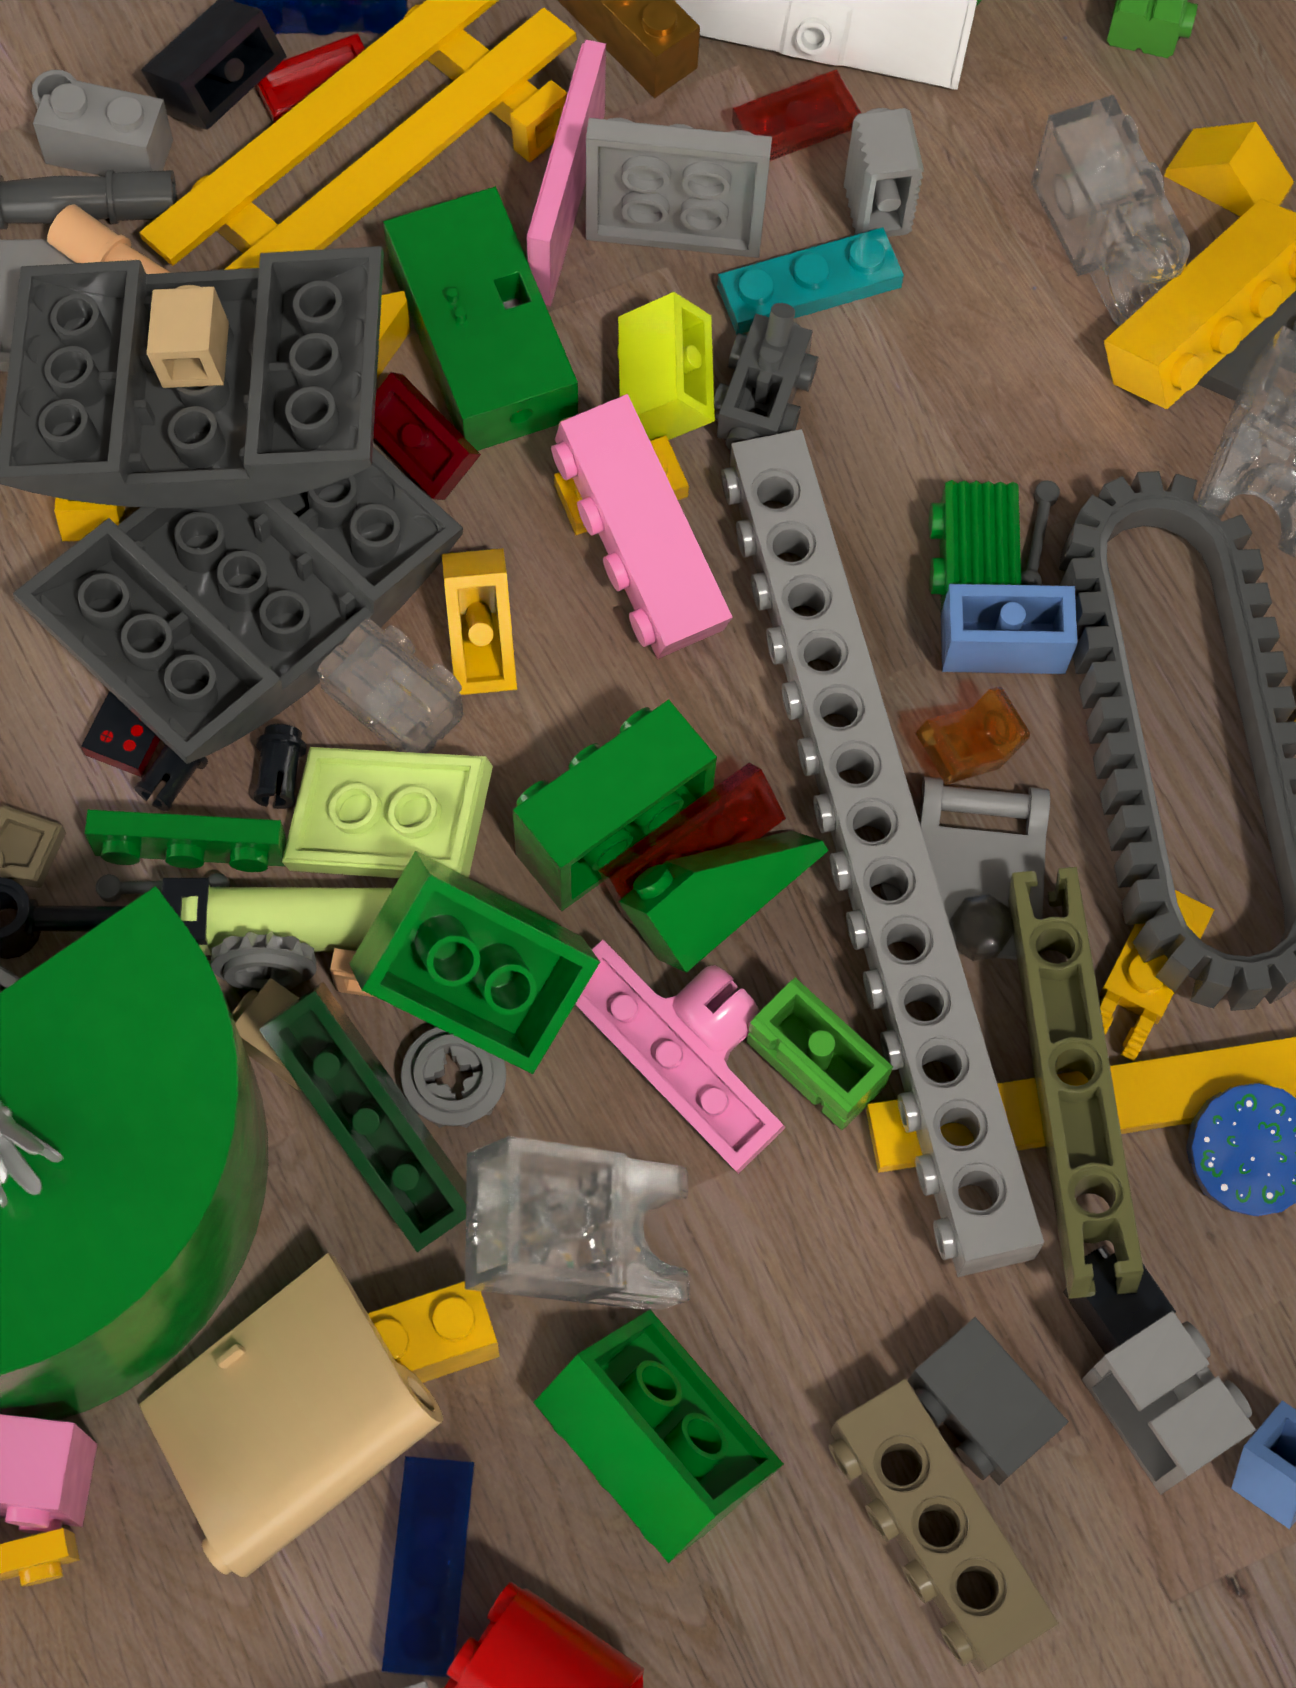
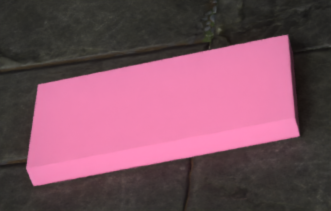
(566, 170)

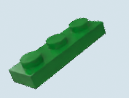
(185, 839)

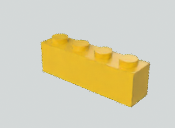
(1207, 307)

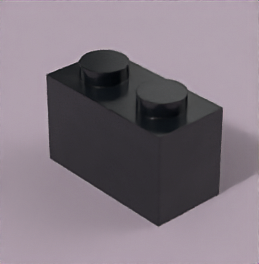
(214, 63)

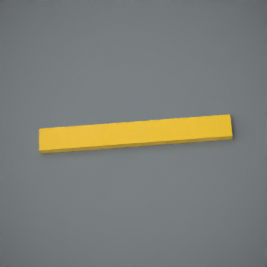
(1146, 1096)

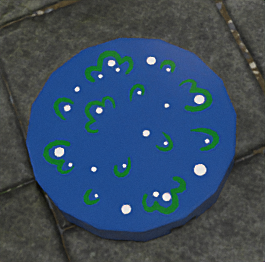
(1246, 1149)

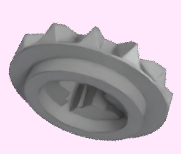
(256, 958)
(435, 1102)

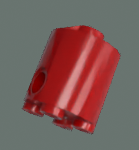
(538, 1648)

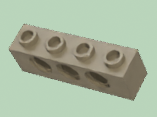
(901, 1424)

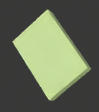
(379, 807)

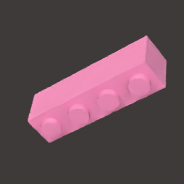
(640, 526)

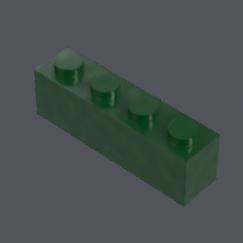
(368, 1116)

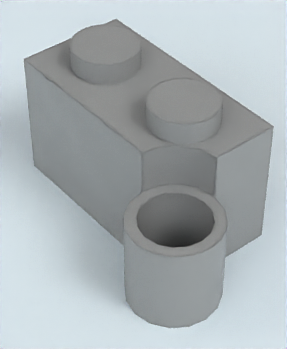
(99, 126)

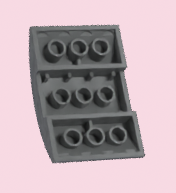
(293, 405)
(231, 608)

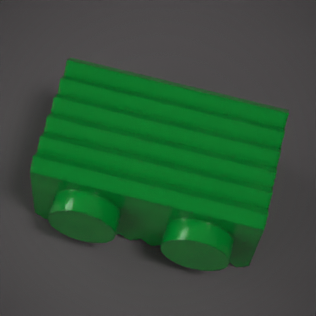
(976, 535)

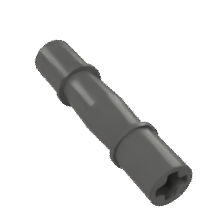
(103, 197)

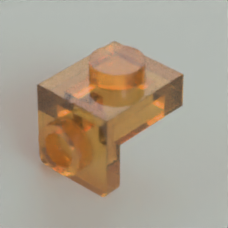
(974, 738)

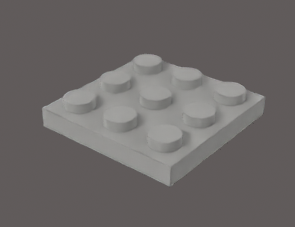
(676, 186)

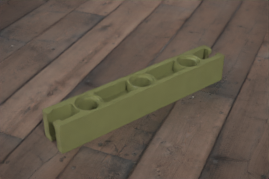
(1079, 1120)

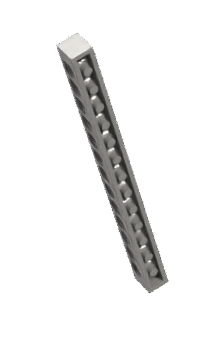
(976, 1240)

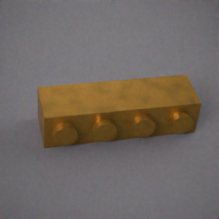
(647, 37)

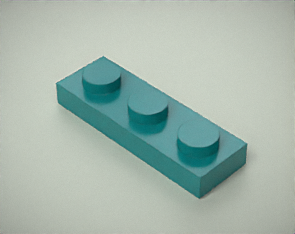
(812, 278)

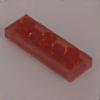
(726, 815)

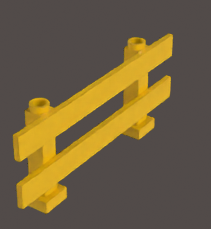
(428, 32)

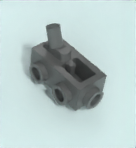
(767, 373)

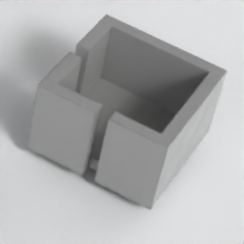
(1169, 1401)

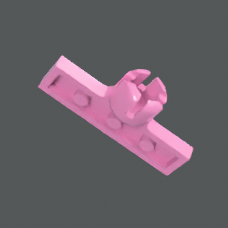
(685, 1049)

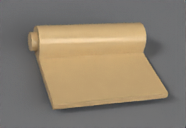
(286, 1418)

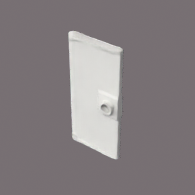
(888, 37)

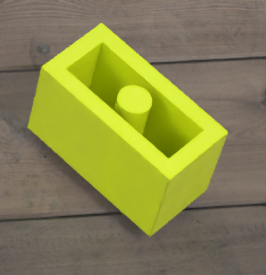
(667, 365)

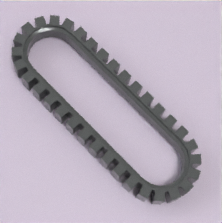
(1122, 747)

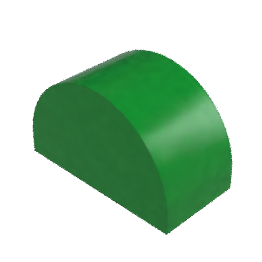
(163, 1134)

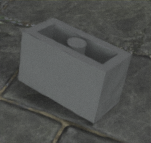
(985, 1403)

